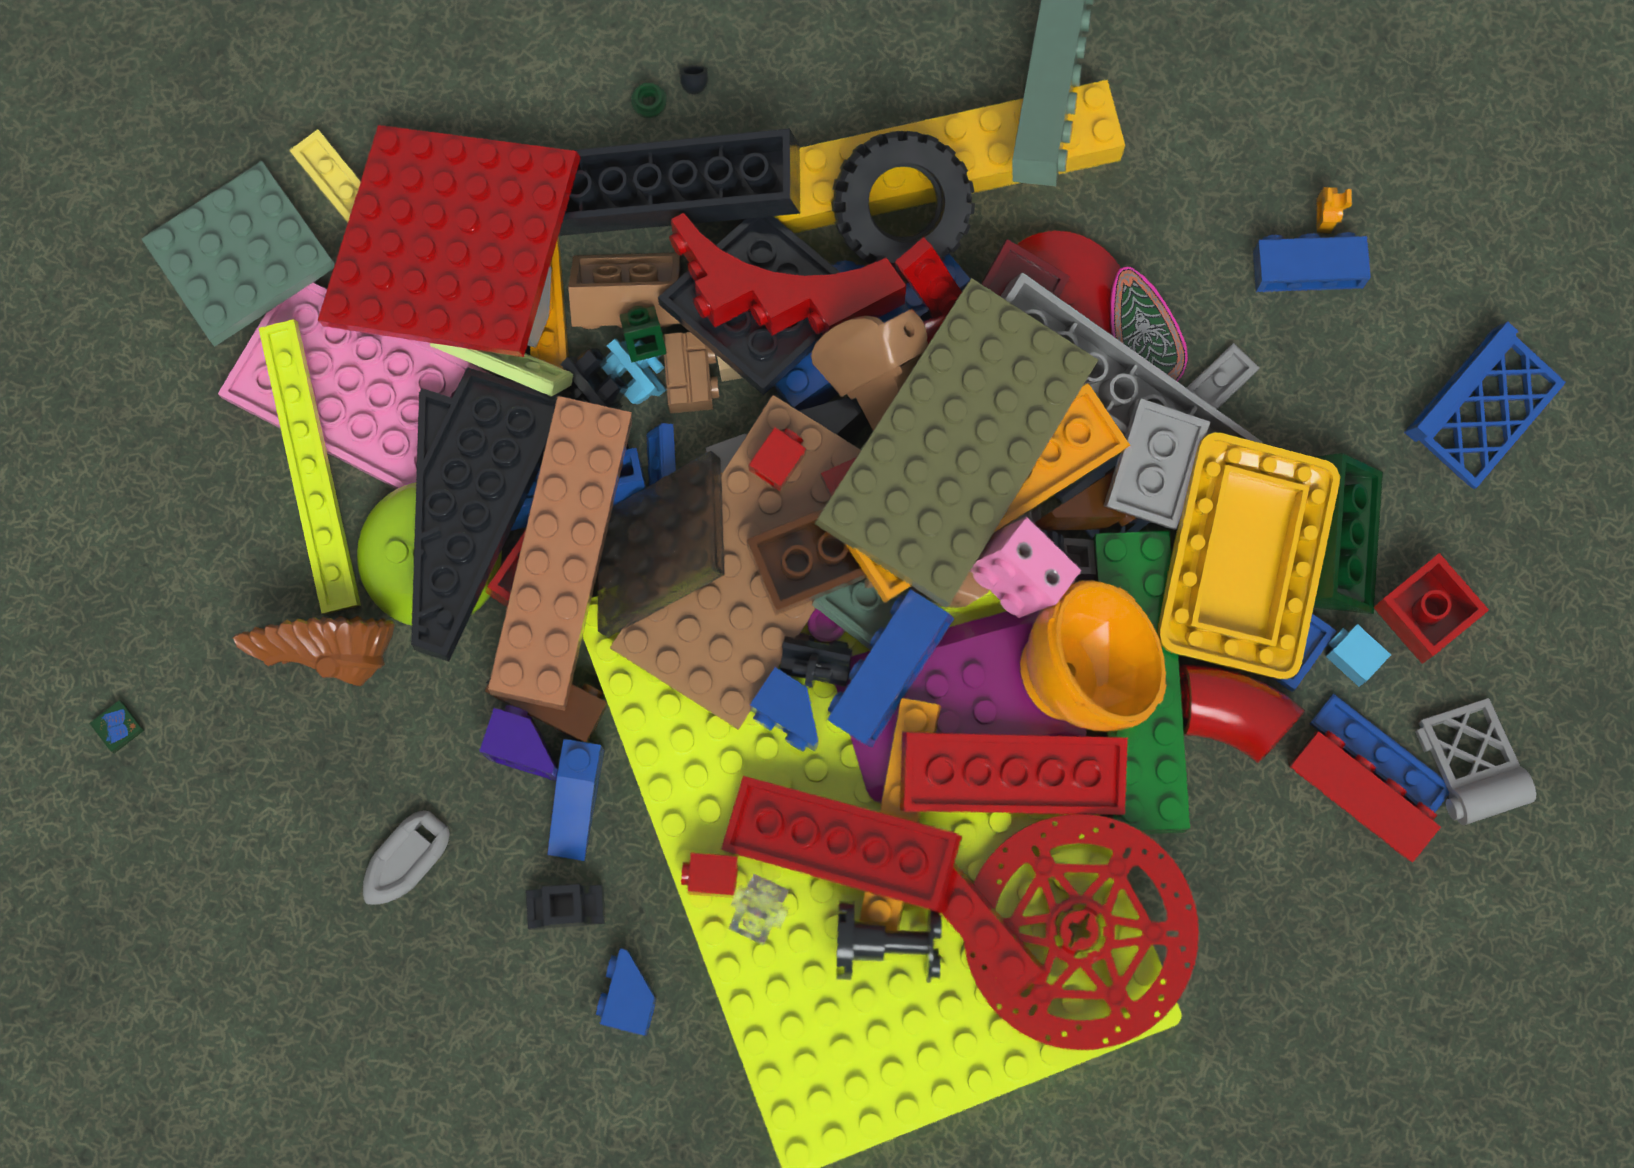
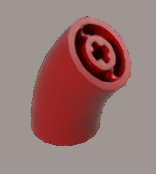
(1235, 709)

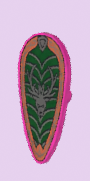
(1145, 323)

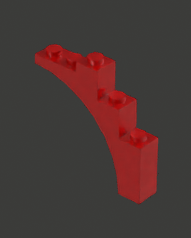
(777, 299)

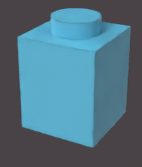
(1357, 654)

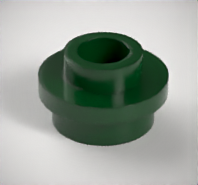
(648, 90)

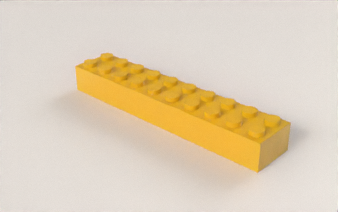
(980, 138)

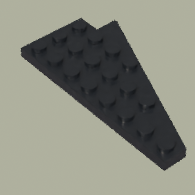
(471, 482)

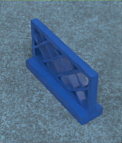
(1470, 378)

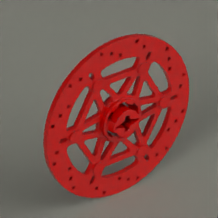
(1153, 933)

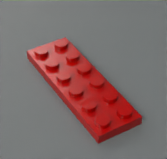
(1013, 773)
(842, 843)

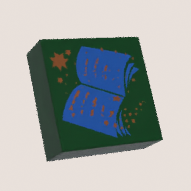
(116, 726)

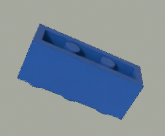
(1311, 263)

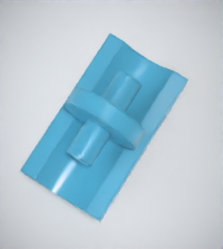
(644, 382)

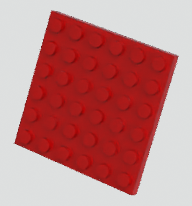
(450, 240)

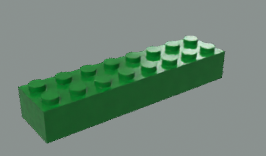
(1155, 747)

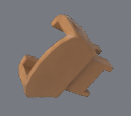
(871, 359)

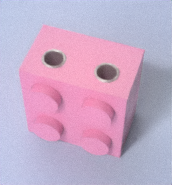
(1024, 568)

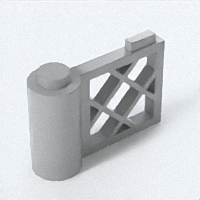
(1481, 792)

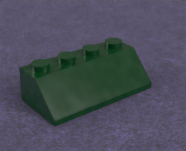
(1352, 544)

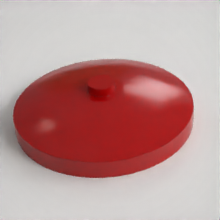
(1089, 268)

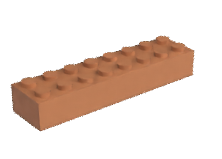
(560, 553)

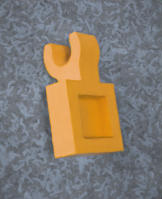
(1330, 208)

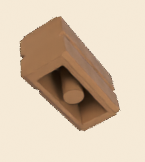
(689, 373)

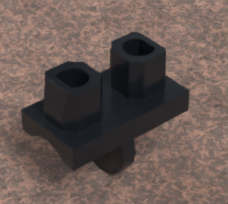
(588, 385)
(816, 660)

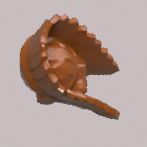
(334, 648)

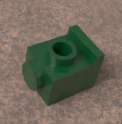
(641, 323)

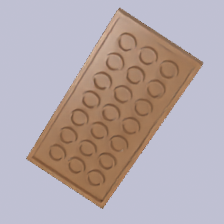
(725, 635)

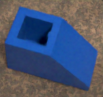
(787, 706)
(629, 998)

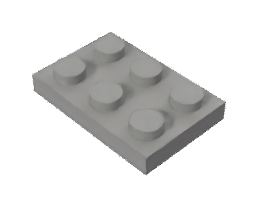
(1157, 465)

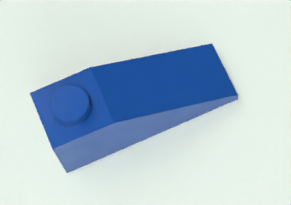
(575, 799)

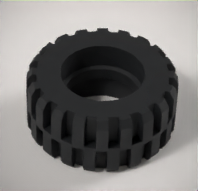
(902, 150)

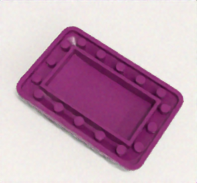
(977, 685)

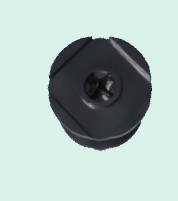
(871, 942)

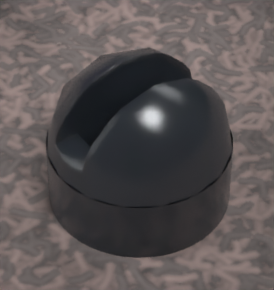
(694, 79)

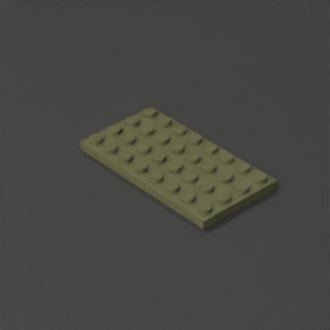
(957, 443)

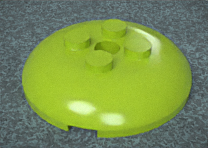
(387, 555)

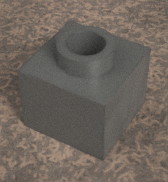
(1082, 554)

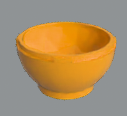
(1094, 659)

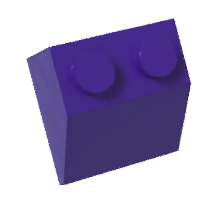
(518, 743)

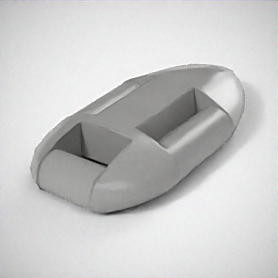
(404, 858)

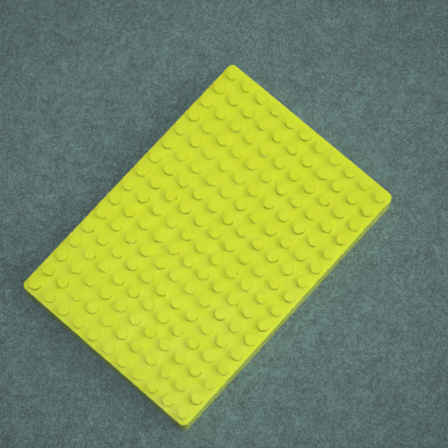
(871, 1053)

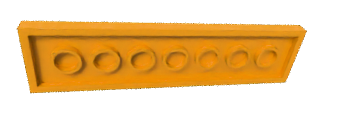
(1077, 447)

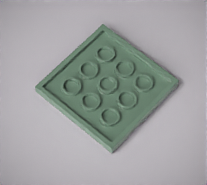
(238, 253)

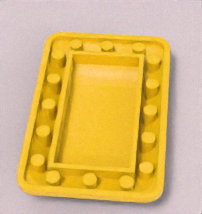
(1248, 556)

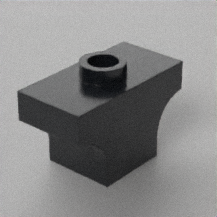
(565, 906)

